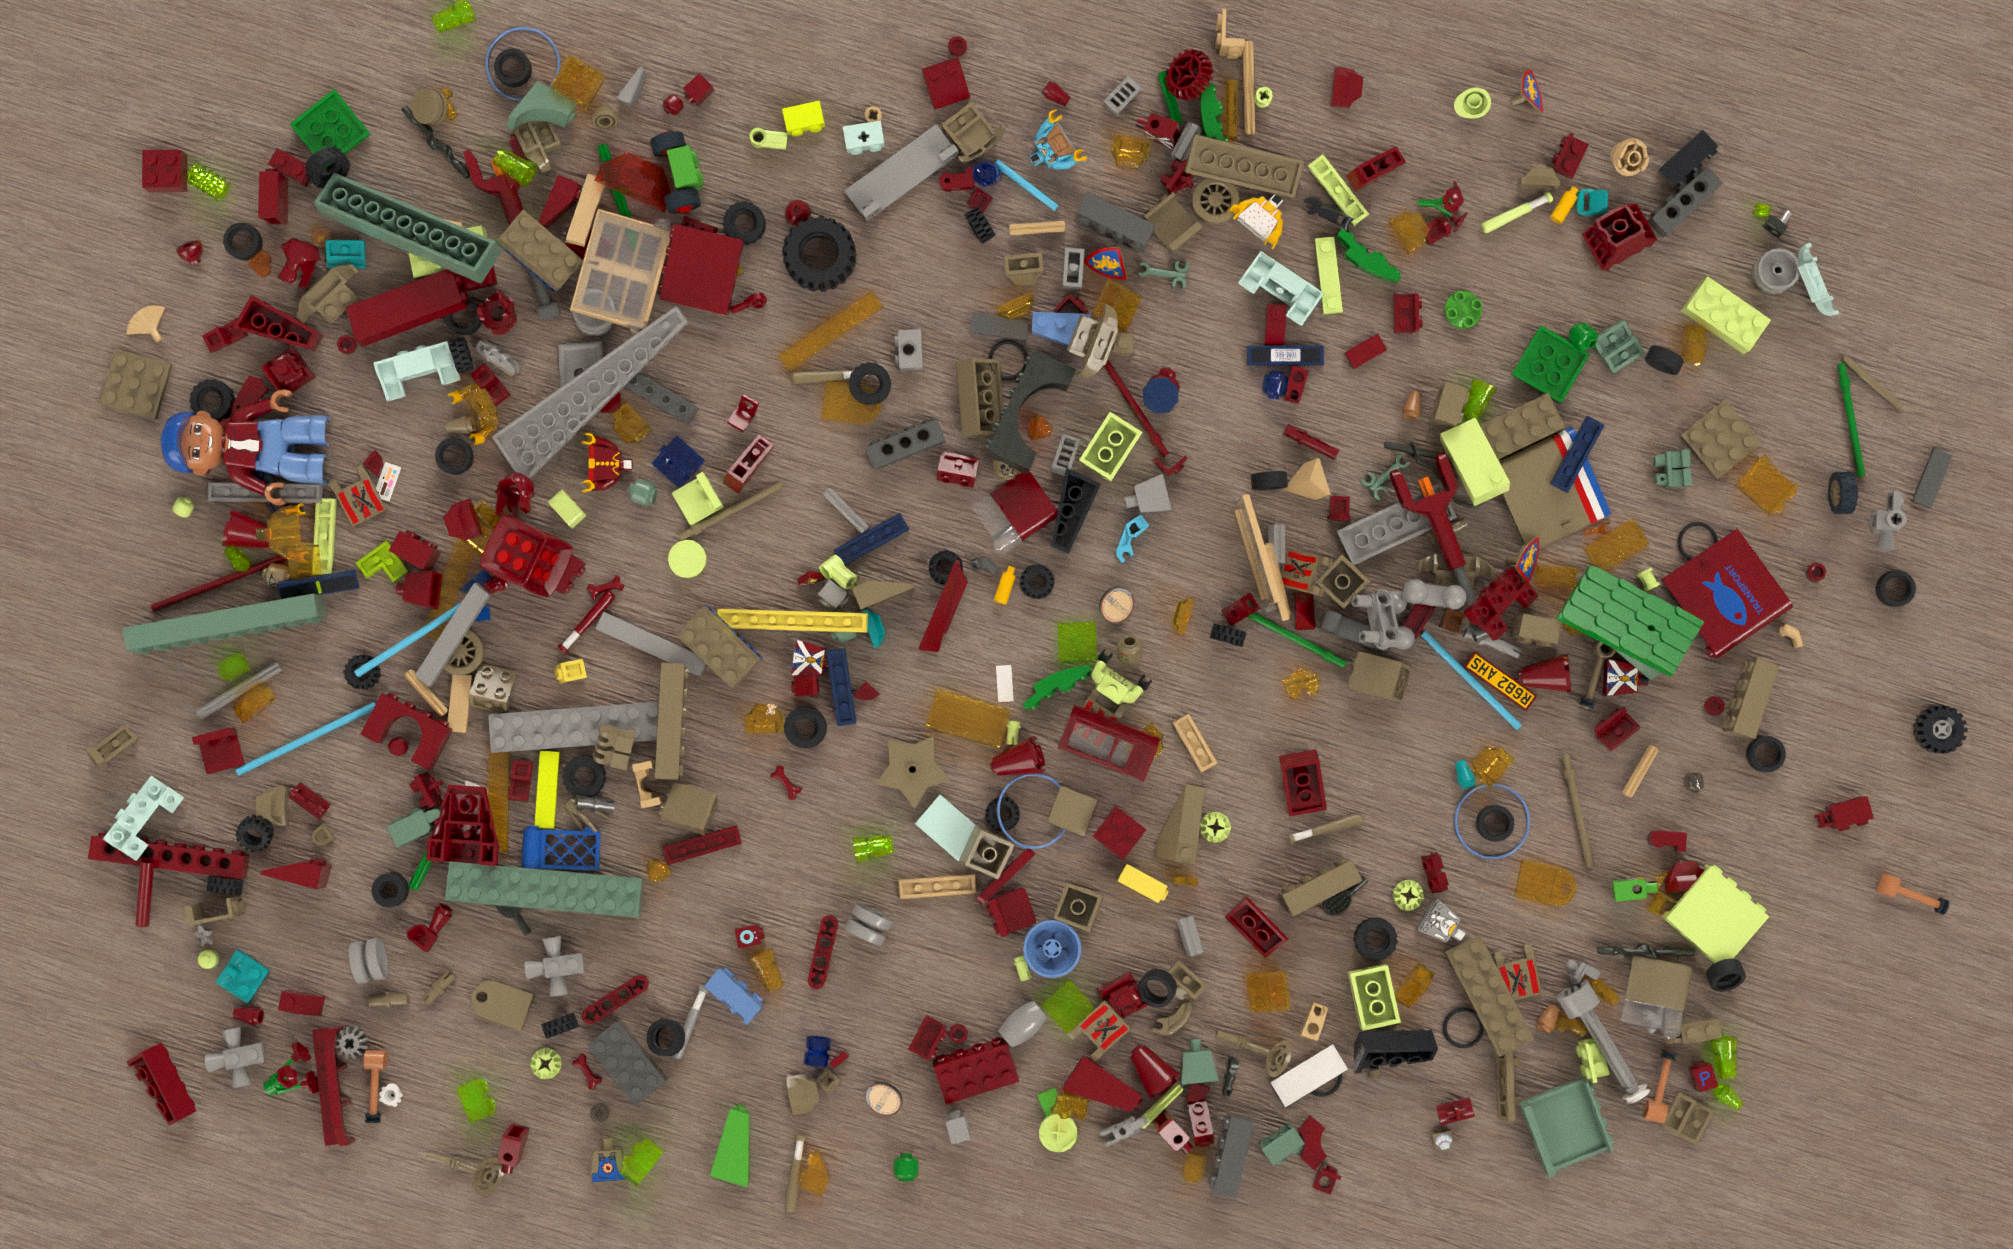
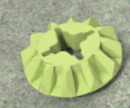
(1210, 819)
(1403, 887)
(546, 1054)

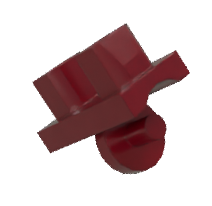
(1179, 179)
(428, 788)
(1455, 1111)

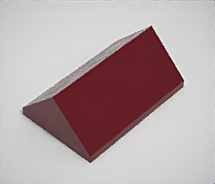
(1256, 927)

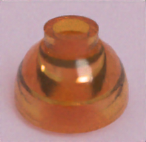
(1039, 427)

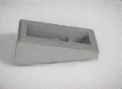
(630, 92)
(1111, 106)
(1059, 470)

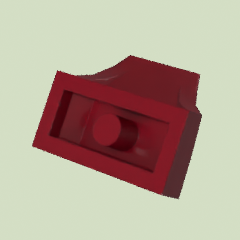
(1346, 87)
(463, 521)
(1682, 876)

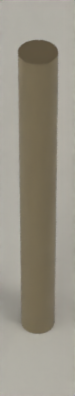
(1872, 382)

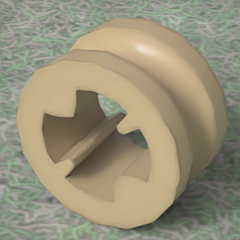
(874, 109)

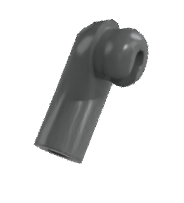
(984, 563)

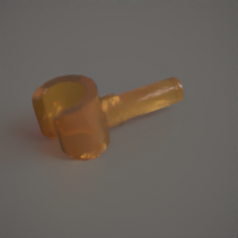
(1600, 529)

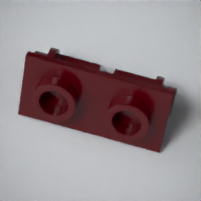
(309, 800)
(1436, 881)

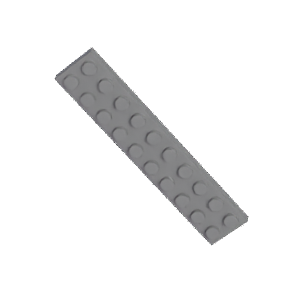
(569, 726)

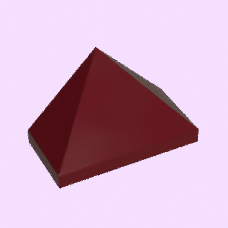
(1304, 611)

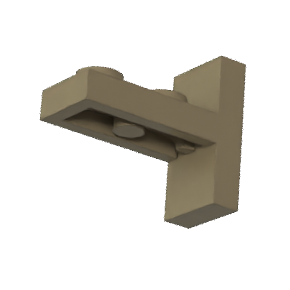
(111, 747)

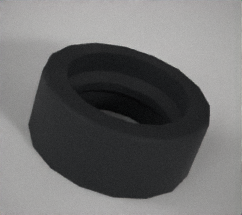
(504, 55)
(229, 234)
(466, 330)
(1664, 360)
(456, 470)
(1269, 480)
(1910, 588)
(1781, 754)
(1509, 823)
(1725, 975)
(1165, 978)
(652, 1037)

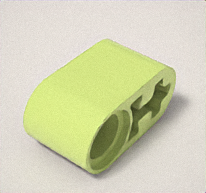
(567, 508)

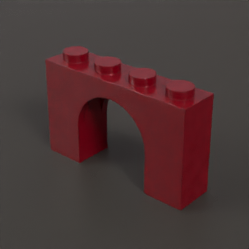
(434, 732)

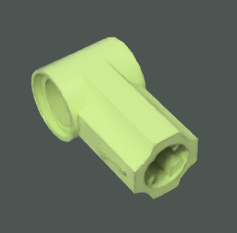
(771, 139)
(835, 569)

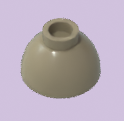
(604, 117)

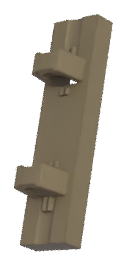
(1505, 1086)

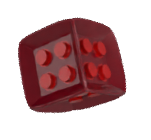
(526, 556)

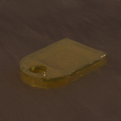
(843, 407)
(1543, 883)

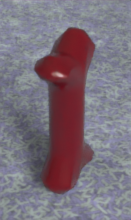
(615, 584)
(792, 790)
(581, 1063)

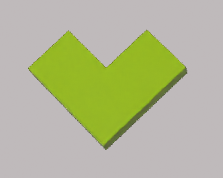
(382, 558)

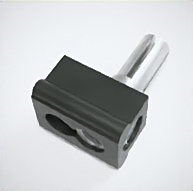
(1776, 226)

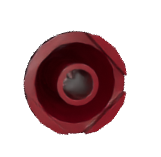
(241, 531)
(1547, 674)
(1020, 759)
(1153, 1071)

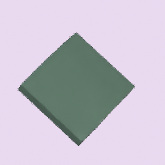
(1618, 346)

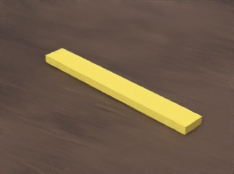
(795, 620)

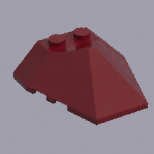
(464, 828)

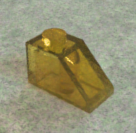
(1694, 345)
(1414, 985)

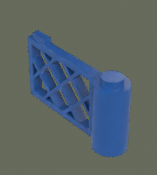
(535, 845)

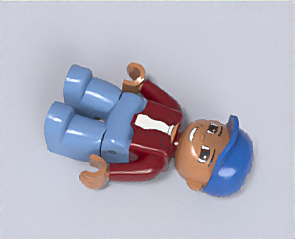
(200, 443)

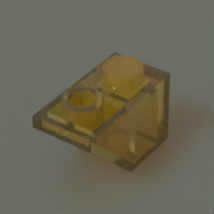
(254, 703)
(817, 1175)

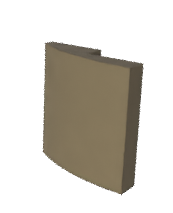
(1072, 811)
(1688, 1118)

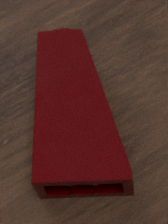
(1098, 1084)

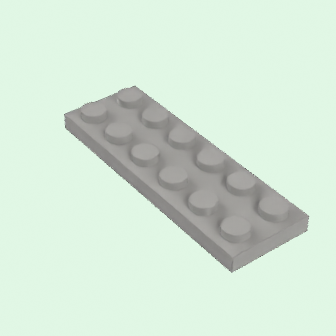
(1385, 530)

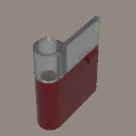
(1015, 511)

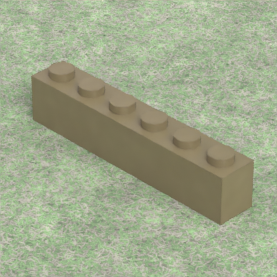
(670, 721)

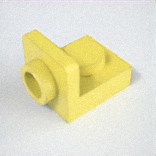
(570, 671)

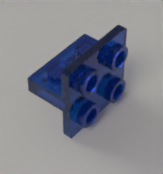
(678, 462)

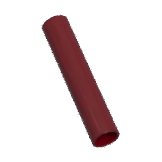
(144, 892)

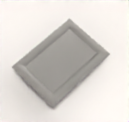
(577, 358)

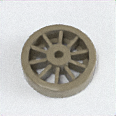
(1214, 201)
(462, 652)

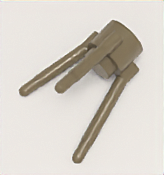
(573, 812)

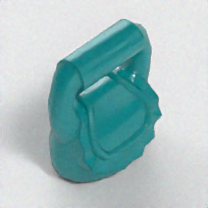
(1597, 202)

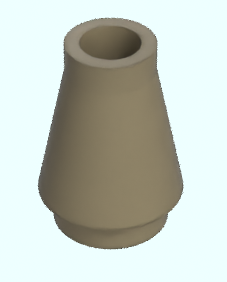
(462, 425)

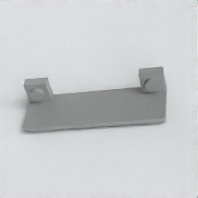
(901, 172)

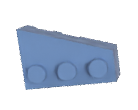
(1055, 326)
(735, 994)

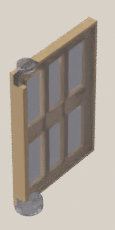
(621, 269)
(1257, 553)

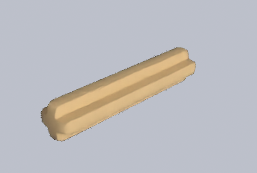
(1035, 228)
(426, 693)
(1640, 771)

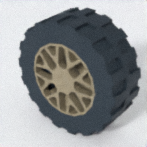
(1842, 492)

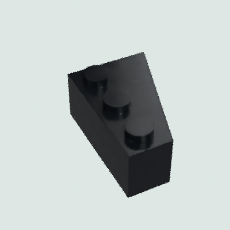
(1689, 158)

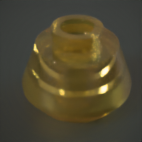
(658, 871)

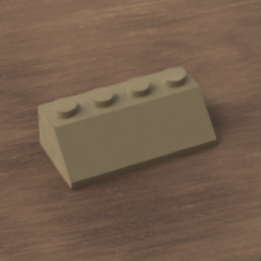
(979, 396)

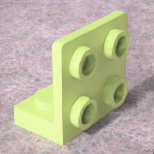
(697, 499)
(1593, 1061)

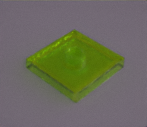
(1077, 641)
(1068, 1006)

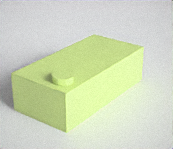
(1474, 461)

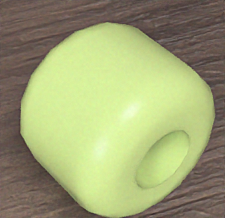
(183, 507)
(208, 958)

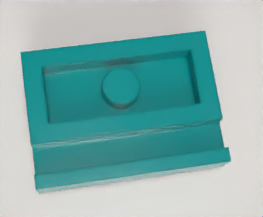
(345, 252)

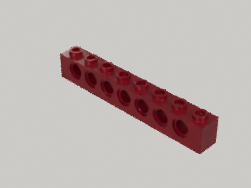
(238, 866)

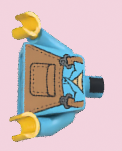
(1054, 146)

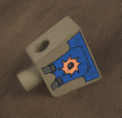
(607, 1163)

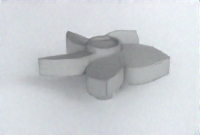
(204, 934)

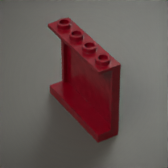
(700, 269)

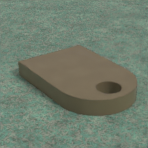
(503, 1004)

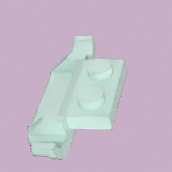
(1814, 281)

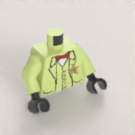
(1113, 684)

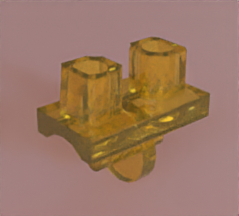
(1299, 680)
(1069, 1105)

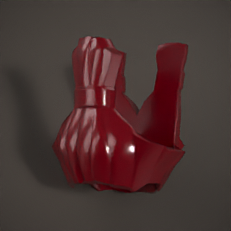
(299, 254)
(485, 311)
(513, 496)

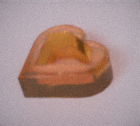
(261, 264)

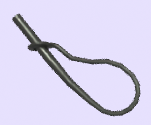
(1416, 452)

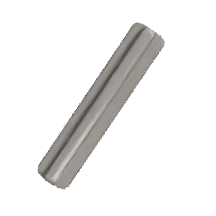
(845, 510)

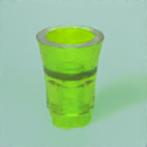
(454, 16)
(515, 166)
(1479, 397)
(872, 847)
(1725, 1056)

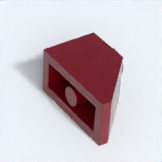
(1275, 325)
(805, 686)
(301, 1003)

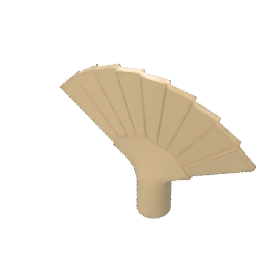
(146, 322)

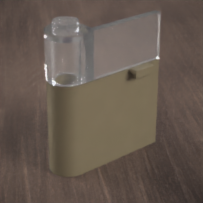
(1656, 995)

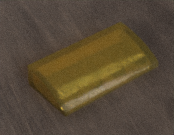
(968, 718)

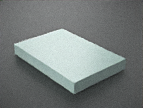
(946, 826)

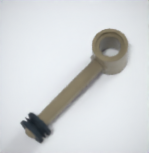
(1587, 702)

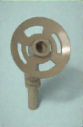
(1272, 1055)
(481, 1172)

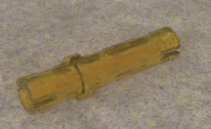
(1231, 109)

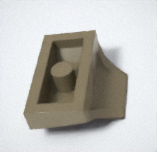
(1539, 179)
(1024, 268)
(274, 805)
(1187, 982)
(802, 1093)

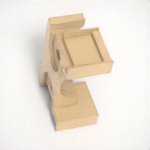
(641, 772)

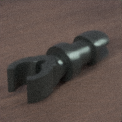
(1232, 1066)

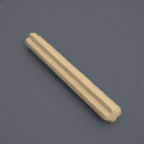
(1248, 83)

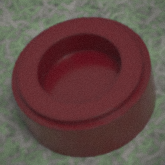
(957, 46)
(1714, 705)

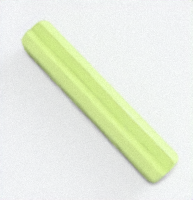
(1162, 1103)

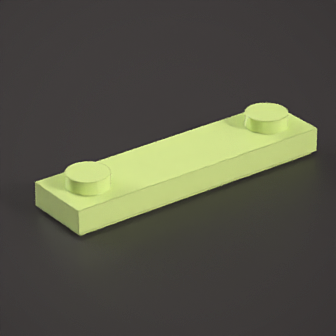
(1337, 189)
(1328, 275)
(325, 532)

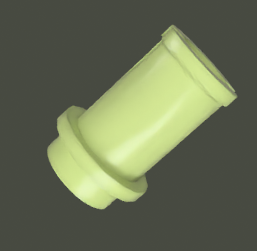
(1012, 733)
(1022, 968)

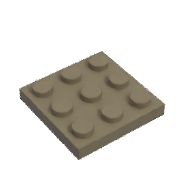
(136, 384)
(1720, 439)

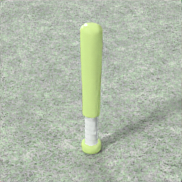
(1514, 213)

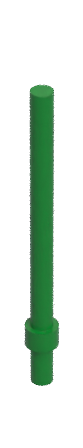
(1844, 383)
(1327, 655)

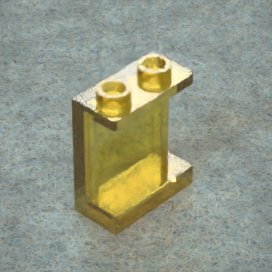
(1766, 486)

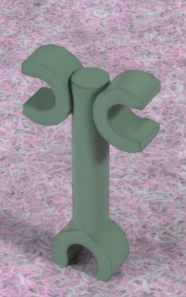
(1179, 274)
(1375, 485)

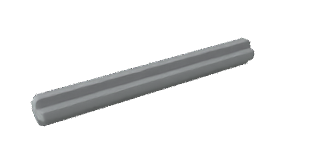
(238, 690)

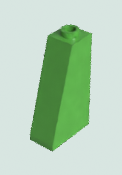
(733, 1153)

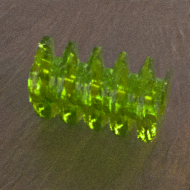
(207, 183)

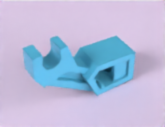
(1124, 544)

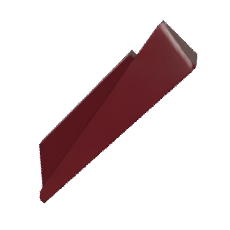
(944, 609)

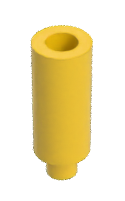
(1564, 205)
(1005, 586)

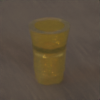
(767, 969)

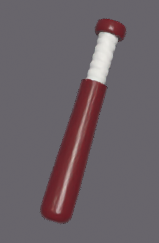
(599, 607)

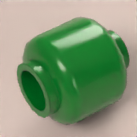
(1583, 336)
(906, 1167)

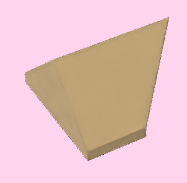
(1309, 481)

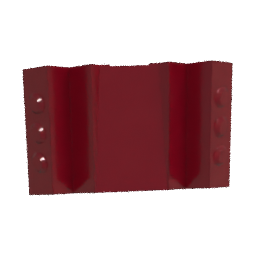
(1618, 235)

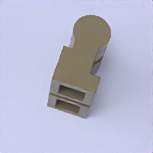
(614, 746)

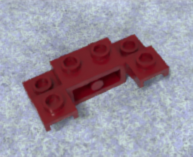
(1496, 598)

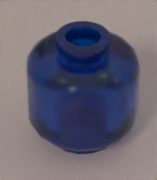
(1275, 384)

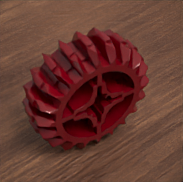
(1192, 63)

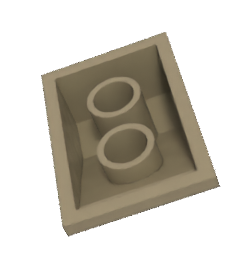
(877, 592)

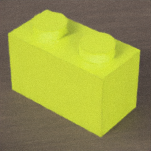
(803, 118)

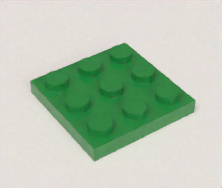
(330, 124)
(1550, 364)

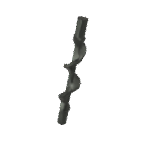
(435, 144)
(1644, 948)

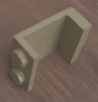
(1172, 223)
(195, 913)

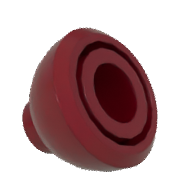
(797, 211)
(190, 251)

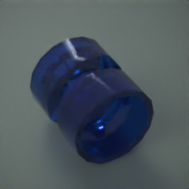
(987, 173)
(817, 1051)

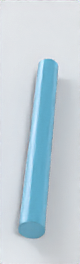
(1026, 185)

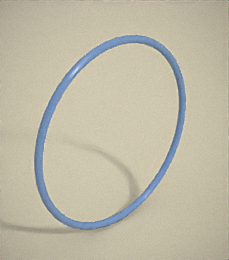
(506, 32)
(999, 819)
(1500, 856)

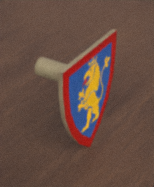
(1529, 91)
(1107, 262)
(1526, 559)

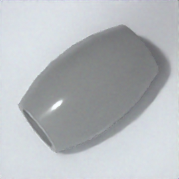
(1023, 1023)

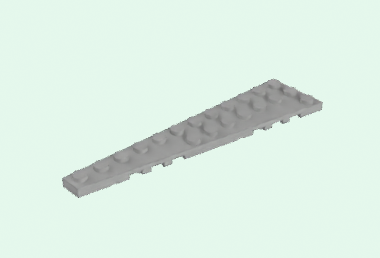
(553, 422)

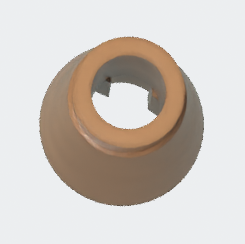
(1412, 407)
(1547, 1021)

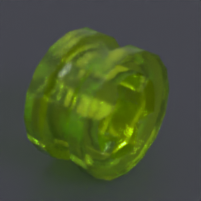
(1762, 210)

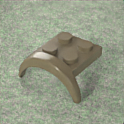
(972, 133)

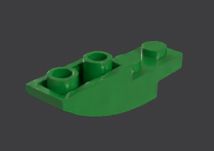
(1210, 111)
(1373, 264)
(1063, 680)

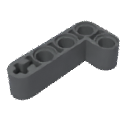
(1346, 629)

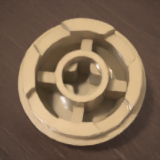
(1629, 157)

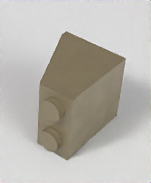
(1379, 677)
(689, 808)

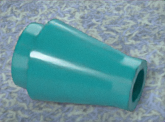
(1464, 775)

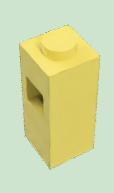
(1143, 883)

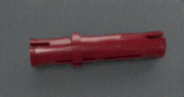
(1310, 441)

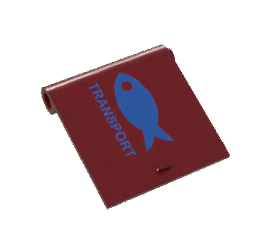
(1728, 593)

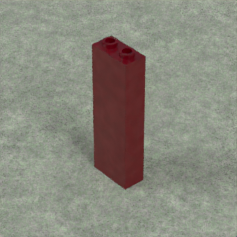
(407, 307)

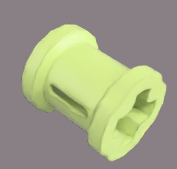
(1260, 92)
(1648, 579)

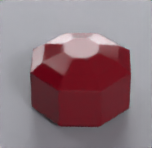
(346, 344)
(1815, 572)
(398, 746)
(958, 1033)

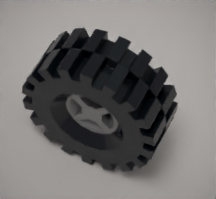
(1949, 732)

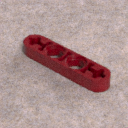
(1007, 874)
(825, 952)
(614, 998)

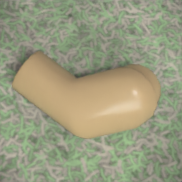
(1793, 633)

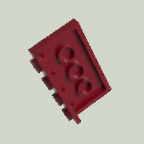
(975, 1070)

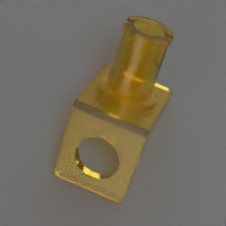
(1660, 898)

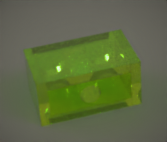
(476, 1099)
(641, 1161)

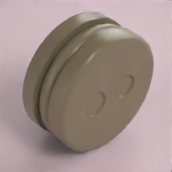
(429, 106)

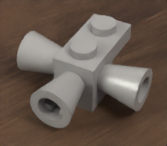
(1888, 521)
(555, 966)
(236, 1057)

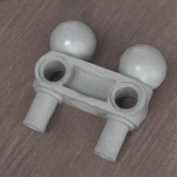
(1418, 592)
(1382, 612)

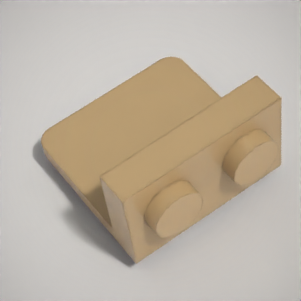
(1227, 46)

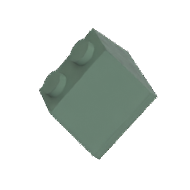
(1281, 1144)

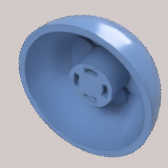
(1061, 958)

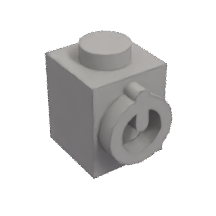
(833, 595)

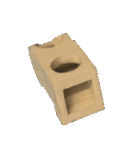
(1314, 1022)

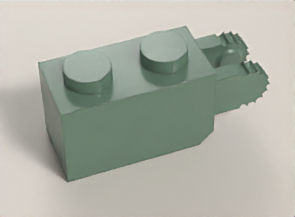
(414, 826)

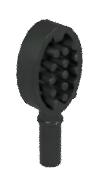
(1341, 902)
(514, 912)

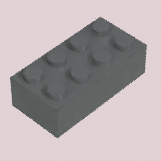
(1114, 222)
(627, 1062)
(1231, 1155)

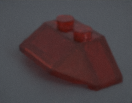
(635, 179)

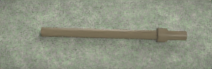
(697, 528)
(1569, 773)

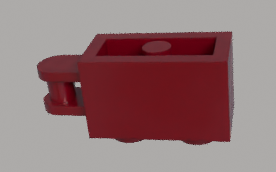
(1846, 813)

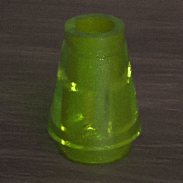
(238, 559)
(1727, 1096)

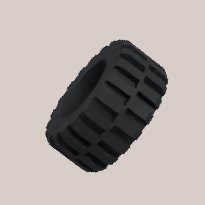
(812, 229)

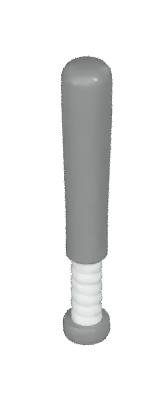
(691, 1018)

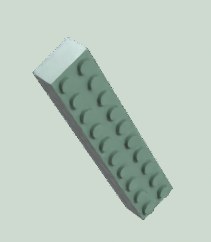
(407, 228)
(223, 623)
(545, 889)

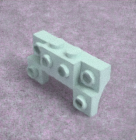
(1284, 285)
(413, 365)
(140, 808)

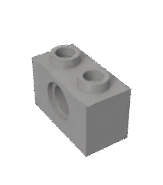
(1073, 269)
(909, 338)
(957, 1127)

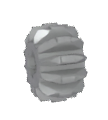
(358, 1045)

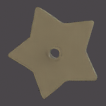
(927, 770)

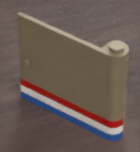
(1539, 506)

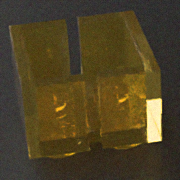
(577, 83)

